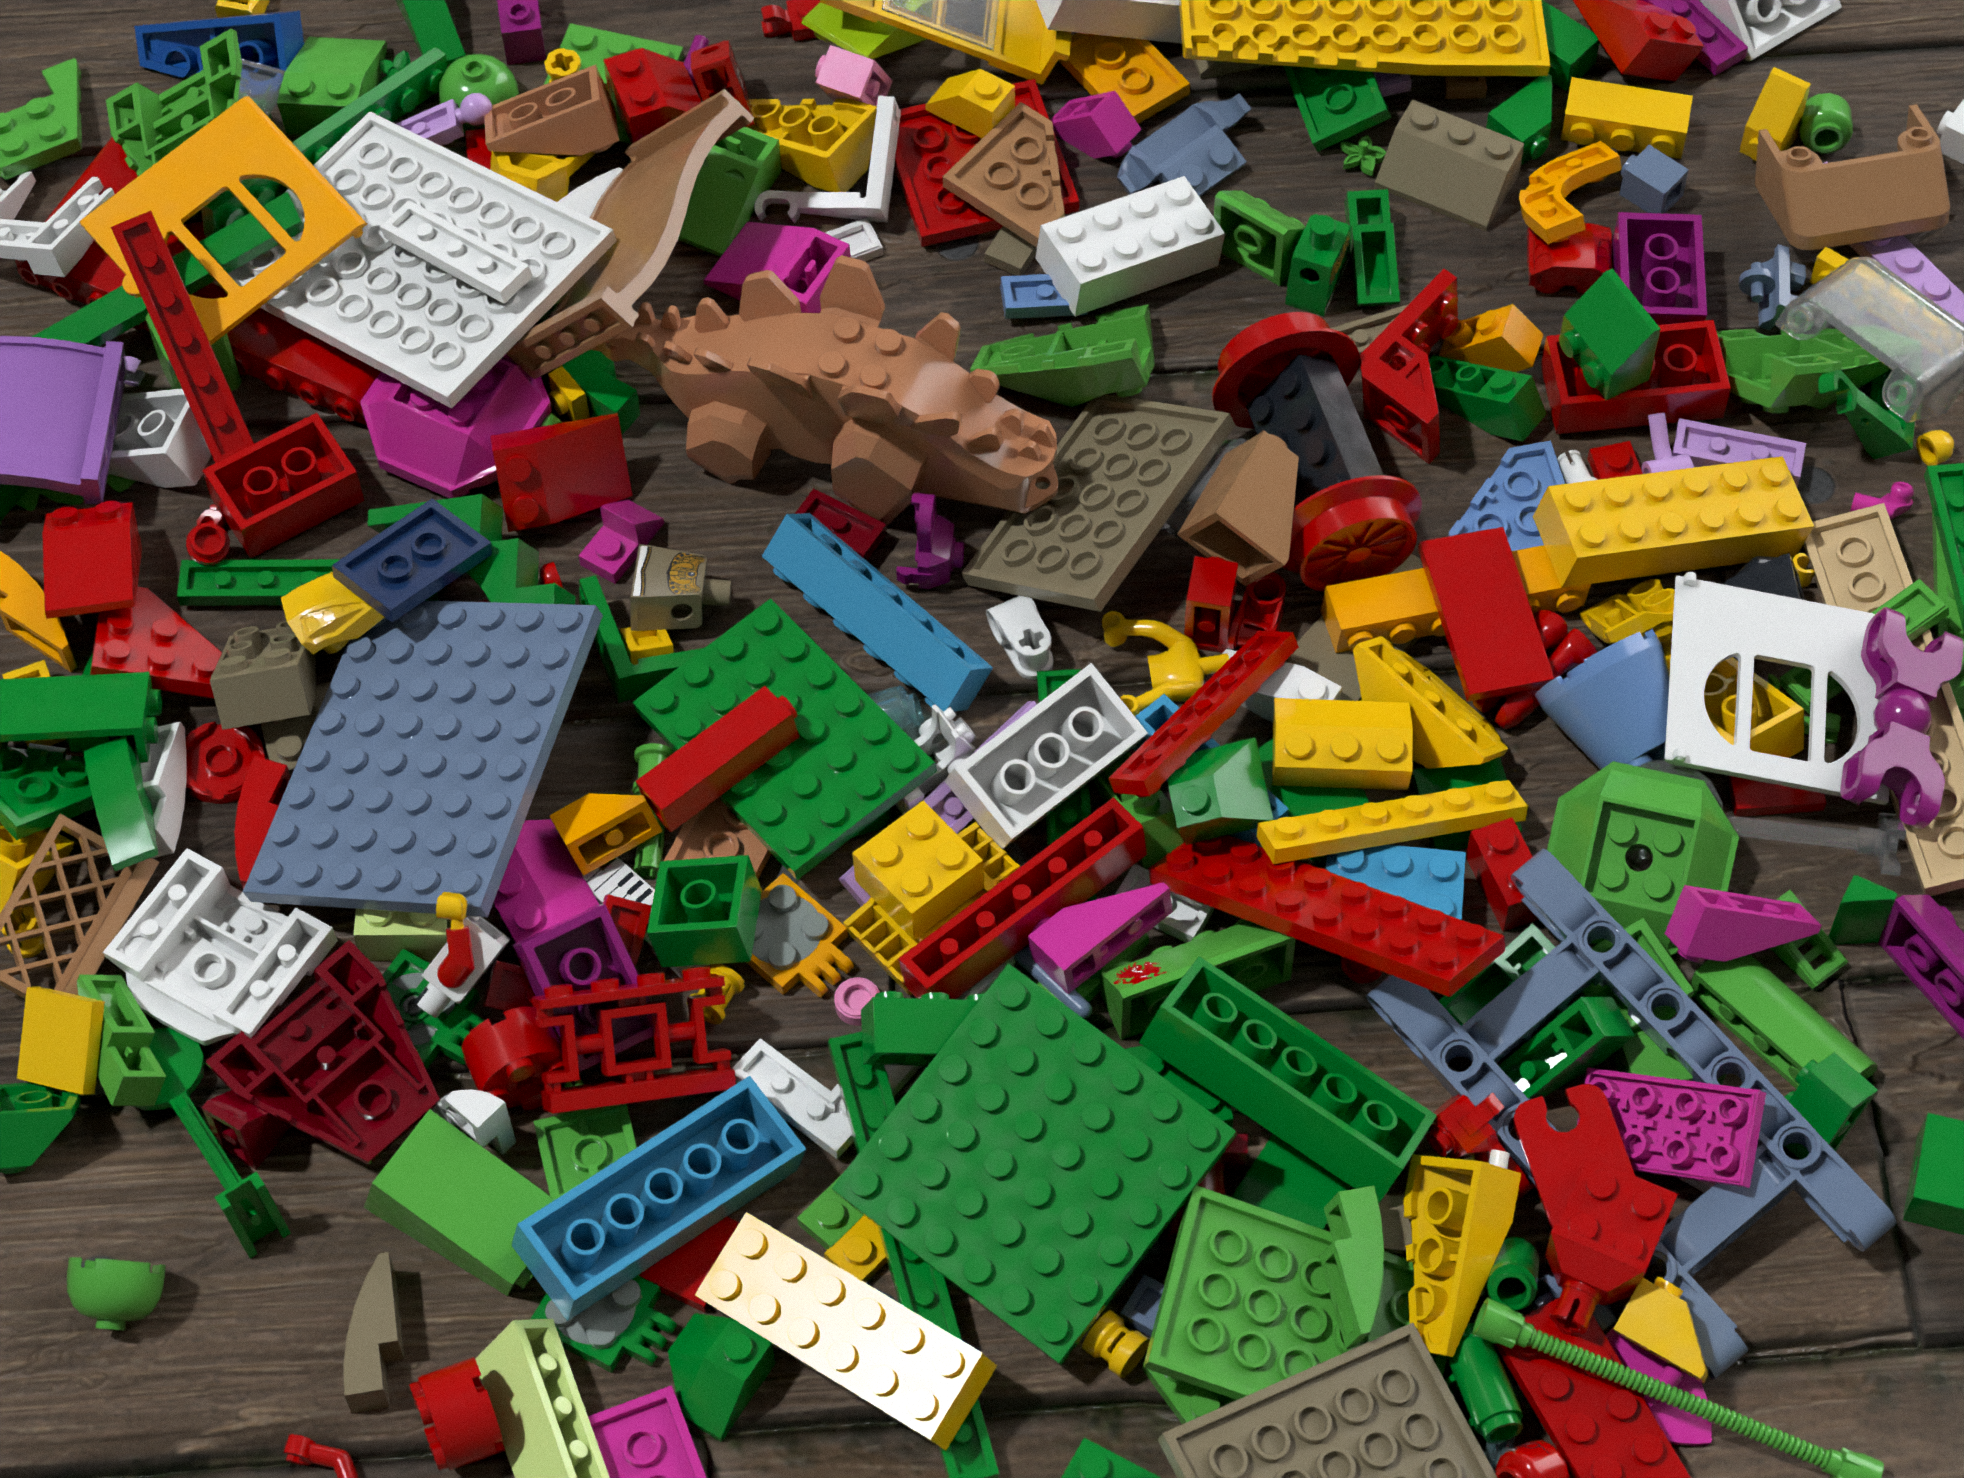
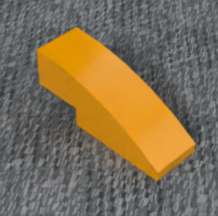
(25, 616)

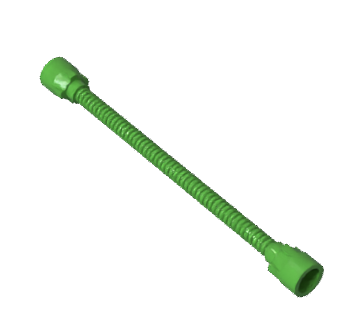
(1506, 1327)

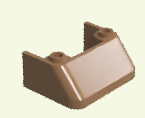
(1859, 196)

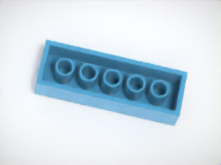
(657, 1197)

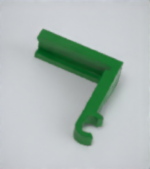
(1874, 423)
(626, 679)

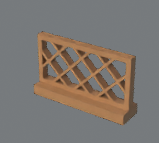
(104, 925)

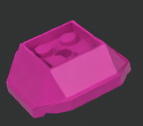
(445, 445)

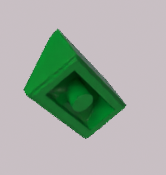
(1862, 913)

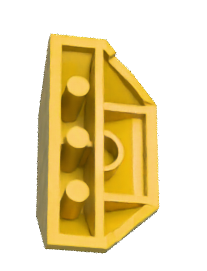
(1443, 724)

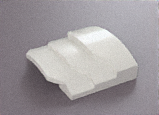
(210, 956)

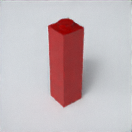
(719, 757)

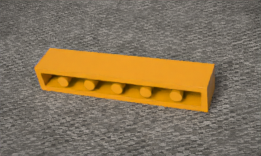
(1404, 607)

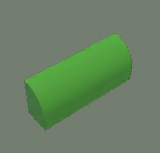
(1772, 1017)

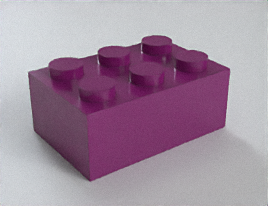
(1662, 264)
(575, 954)

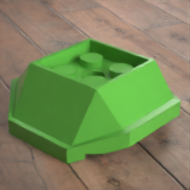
(1648, 810)

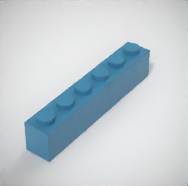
(876, 613)

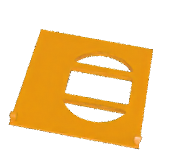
(216, 159)

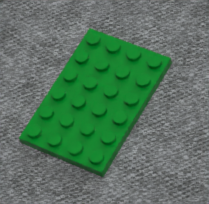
(826, 782)

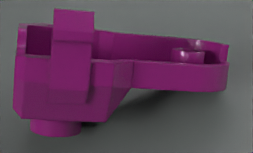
(935, 547)

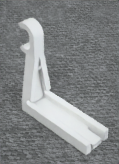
(850, 204)

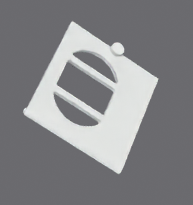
(1731, 621)

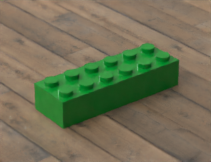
(1287, 1078)

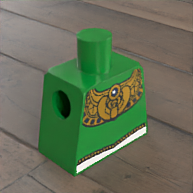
(1322, 248)

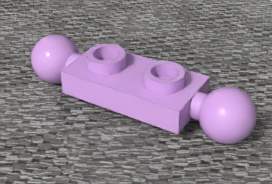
(444, 122)

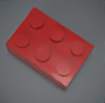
(283, 485)

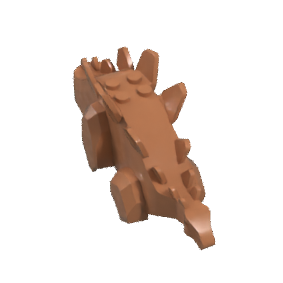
(842, 394)

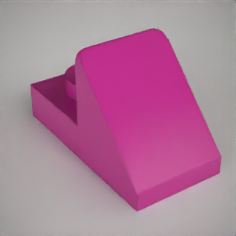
(619, 538)

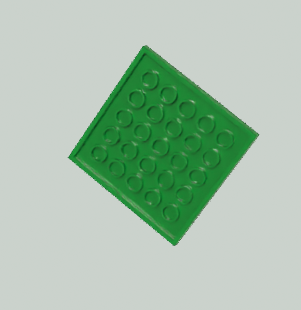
(1034, 1163)

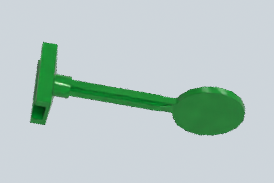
(244, 1201)

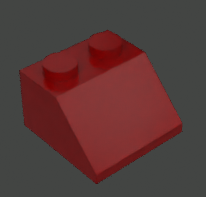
(648, 90)

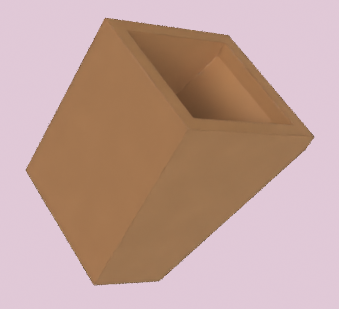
(1247, 508)

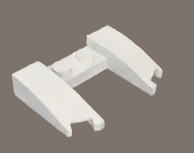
(59, 242)

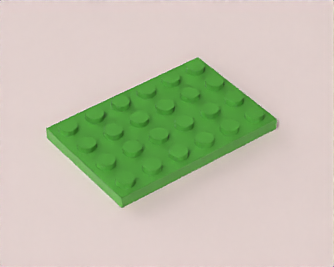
(1252, 1299)

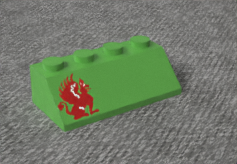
(1244, 952)

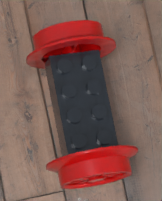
(1293, 383)

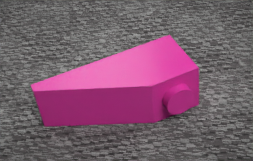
(1733, 924)
(1093, 933)

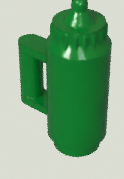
(1514, 1274)
(1484, 1389)

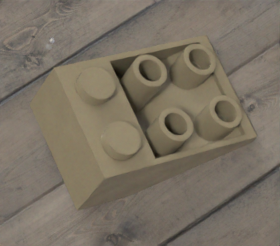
(263, 677)

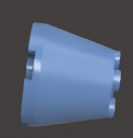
(1614, 702)

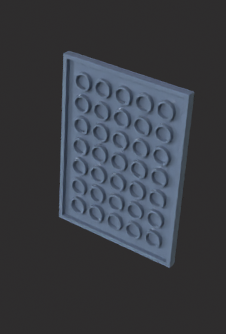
(425, 758)

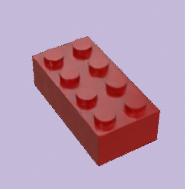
(1684, 383)

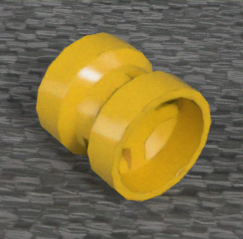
(1116, 1344)

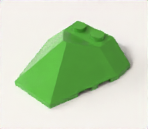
(156, 124)
(1077, 361)
(1786, 371)

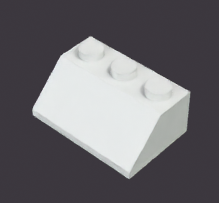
(1769, 22)

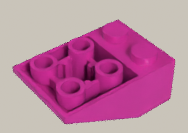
(795, 254)

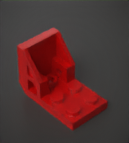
(1398, 373)

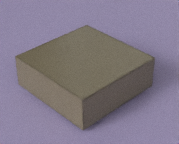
(1010, 252)

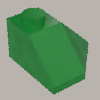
(30, 1121)
(717, 1371)

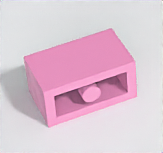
(851, 76)

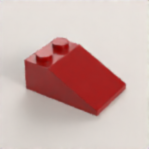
(1642, 37)
(560, 470)
(90, 559)

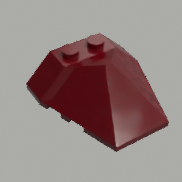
(335, 1061)

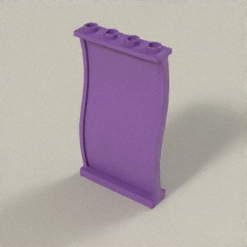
(59, 413)

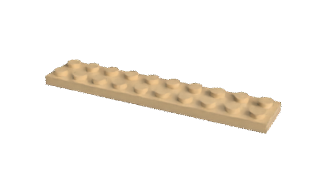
(1860, 570)

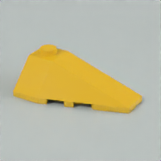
(1775, 718)

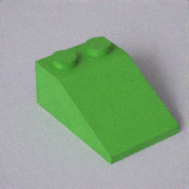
(326, 79)

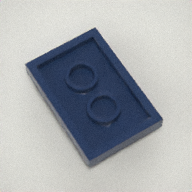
(412, 560)

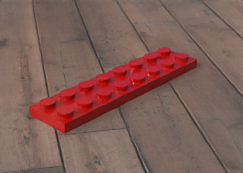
(1331, 912)

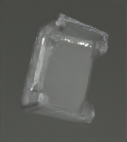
(1892, 324)

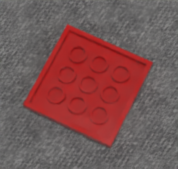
(930, 148)

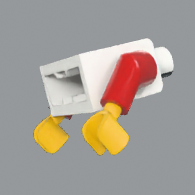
(463, 959)

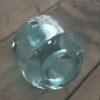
(901, 708)

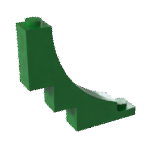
(509, 572)

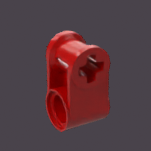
(1258, 614)

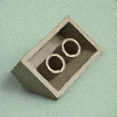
(1450, 165)

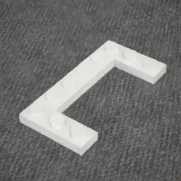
(808, 1103)

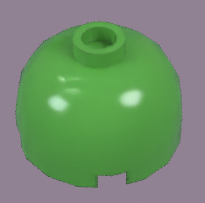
(477, 75)
(114, 1290)

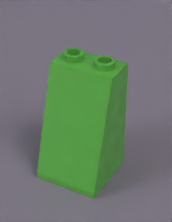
(457, 1201)

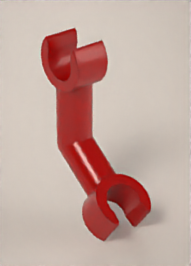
(305, 1451)

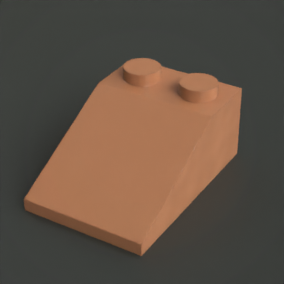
(556, 118)

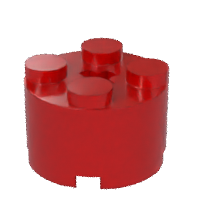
(510, 1057)
(460, 1415)

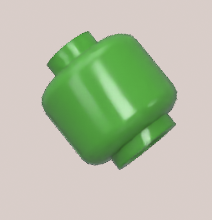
(1826, 123)

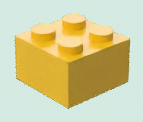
(918, 870)

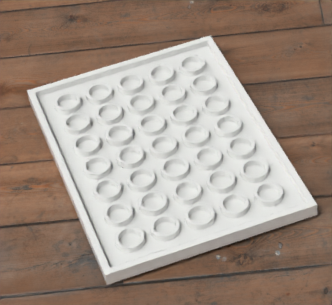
(404, 310)

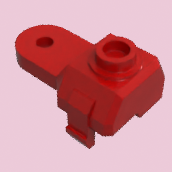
(1464, 1132)

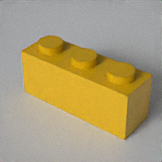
(1626, 117)

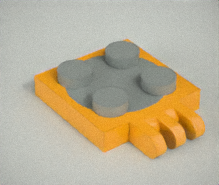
(797, 940)

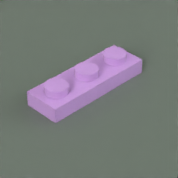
(1722, 445)

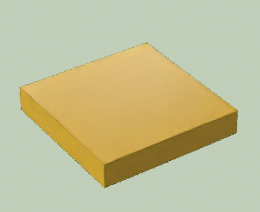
(60, 1040)

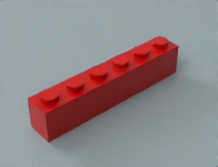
(1003, 917)

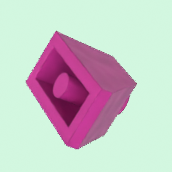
(1096, 125)

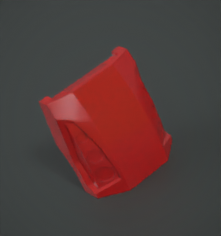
(1571, 262)

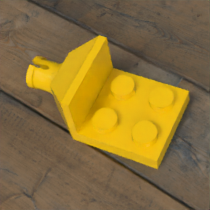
(539, 172)

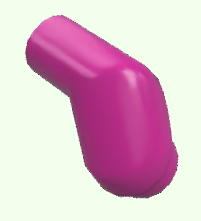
(1896, 501)

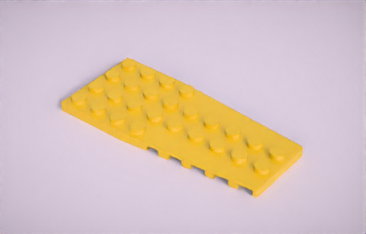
(1372, 35)

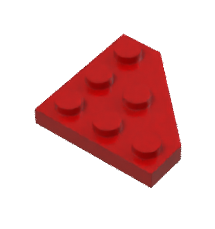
(156, 642)

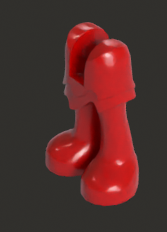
(1570, 652)

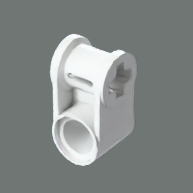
(1022, 635)

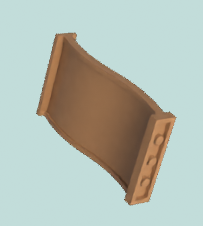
(646, 213)

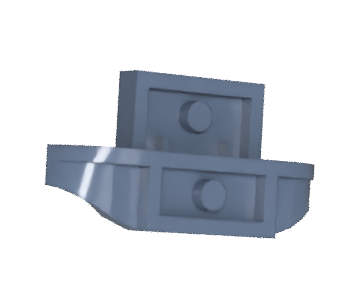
(1188, 147)

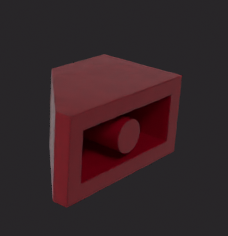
(243, 1128)

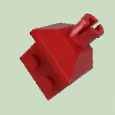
(1604, 1239)

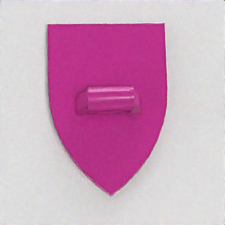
(1677, 1425)

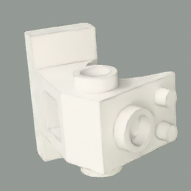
(948, 743)

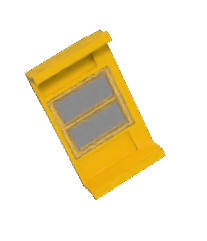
(999, 31)

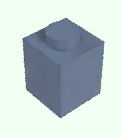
(1653, 180)

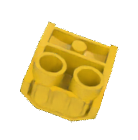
(1640, 610)
(327, 614)

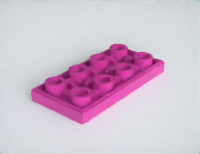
(1684, 1125)

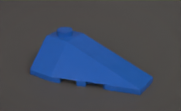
(262, 38)

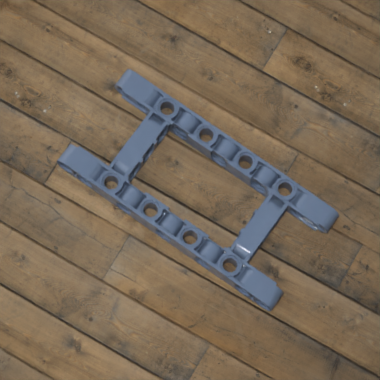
(1691, 1037)

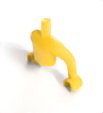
(1174, 672)

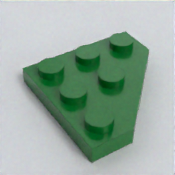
(40, 786)

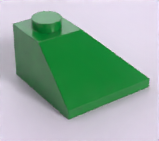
(1220, 792)

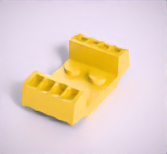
(888, 941)

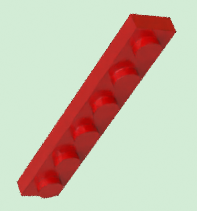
(182, 335)
(1203, 713)

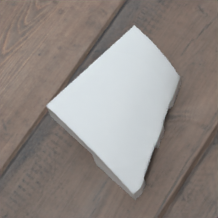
(480, 1116)

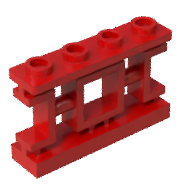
(638, 1079)

